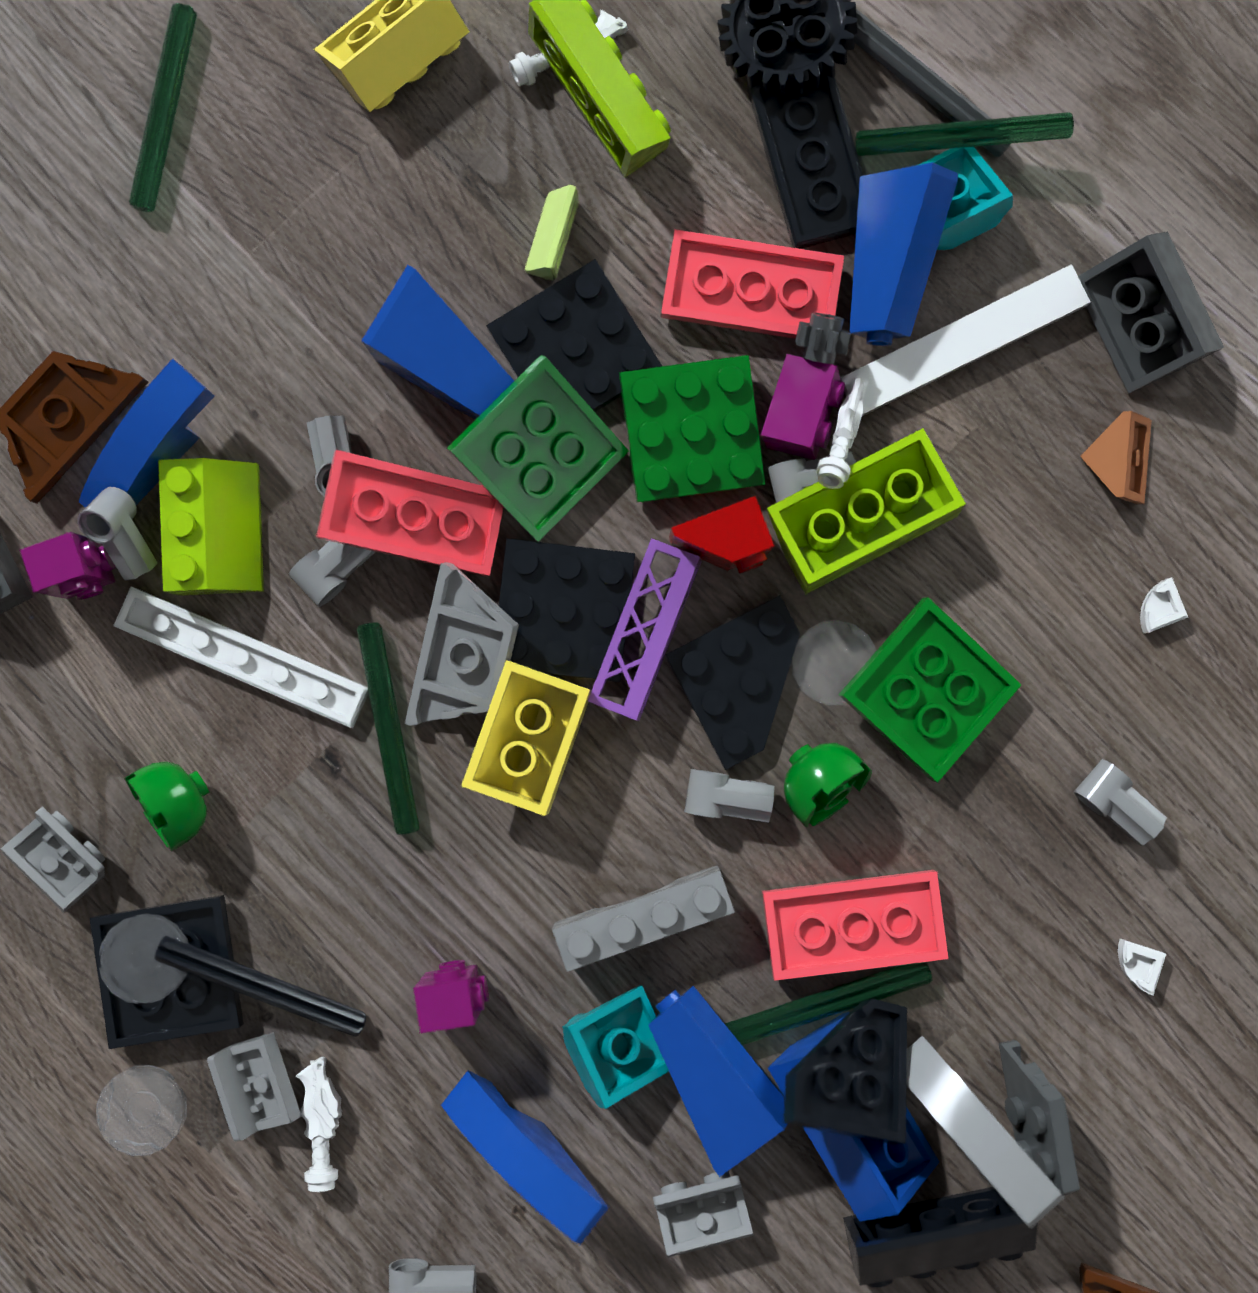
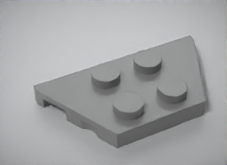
(460, 651)

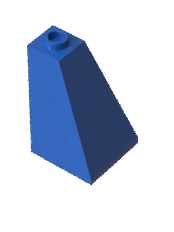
(434, 348)

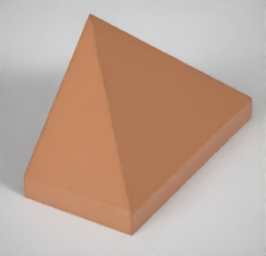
(1122, 456)

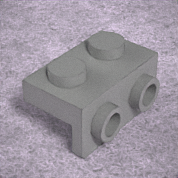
(55, 859)
(253, 1086)
(702, 1214)

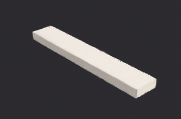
(970, 338)
(241, 657)

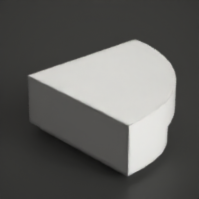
(1161, 607)
(1140, 965)

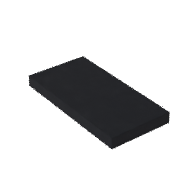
(810, 159)

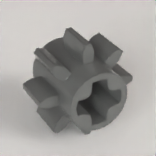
(823, 338)

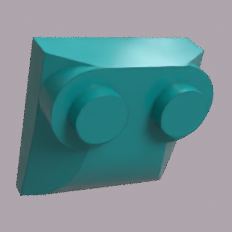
(978, 198)
(615, 1047)

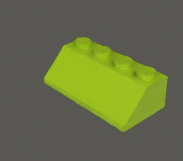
(598, 81)
(879, 508)

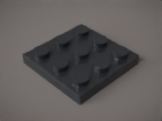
(580, 331)
(564, 605)
(197, 1003)

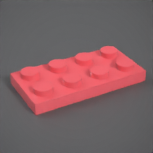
(748, 284)
(409, 513)
(855, 925)

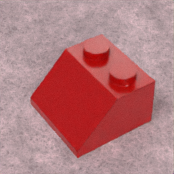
(727, 536)

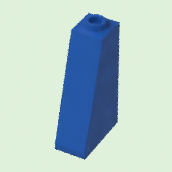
(895, 247)
(717, 1079)

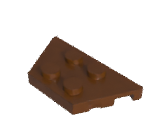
(61, 416)

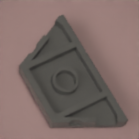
(1039, 1118)

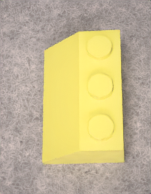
(390, 46)
(526, 738)

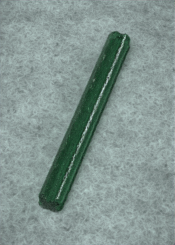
(163, 107)
(965, 134)
(388, 728)
(829, 1002)

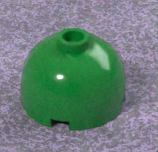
(822, 780)
(170, 800)

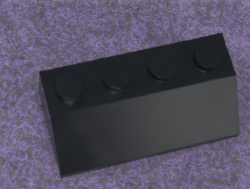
(937, 1236)

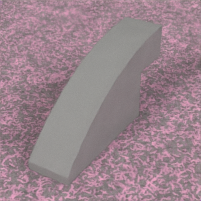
(979, 1134)

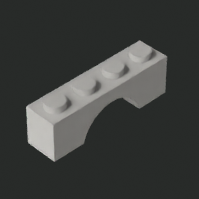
(642, 920)

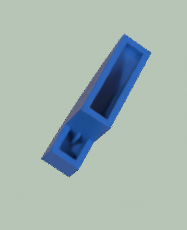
(149, 433)
(525, 1156)

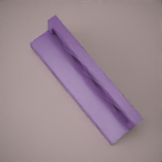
(660, 637)

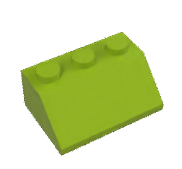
(210, 526)

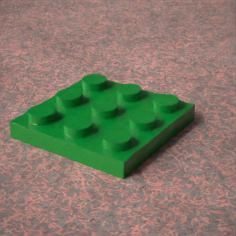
(692, 428)
(538, 448)
(930, 689)

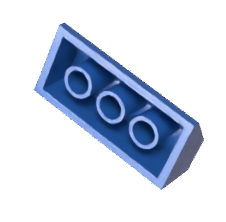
(870, 1173)

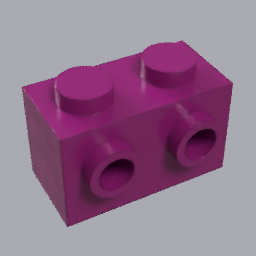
(802, 407)
(68, 567)
(450, 997)

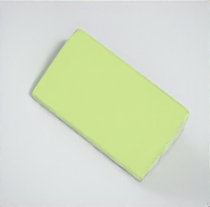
(553, 232)

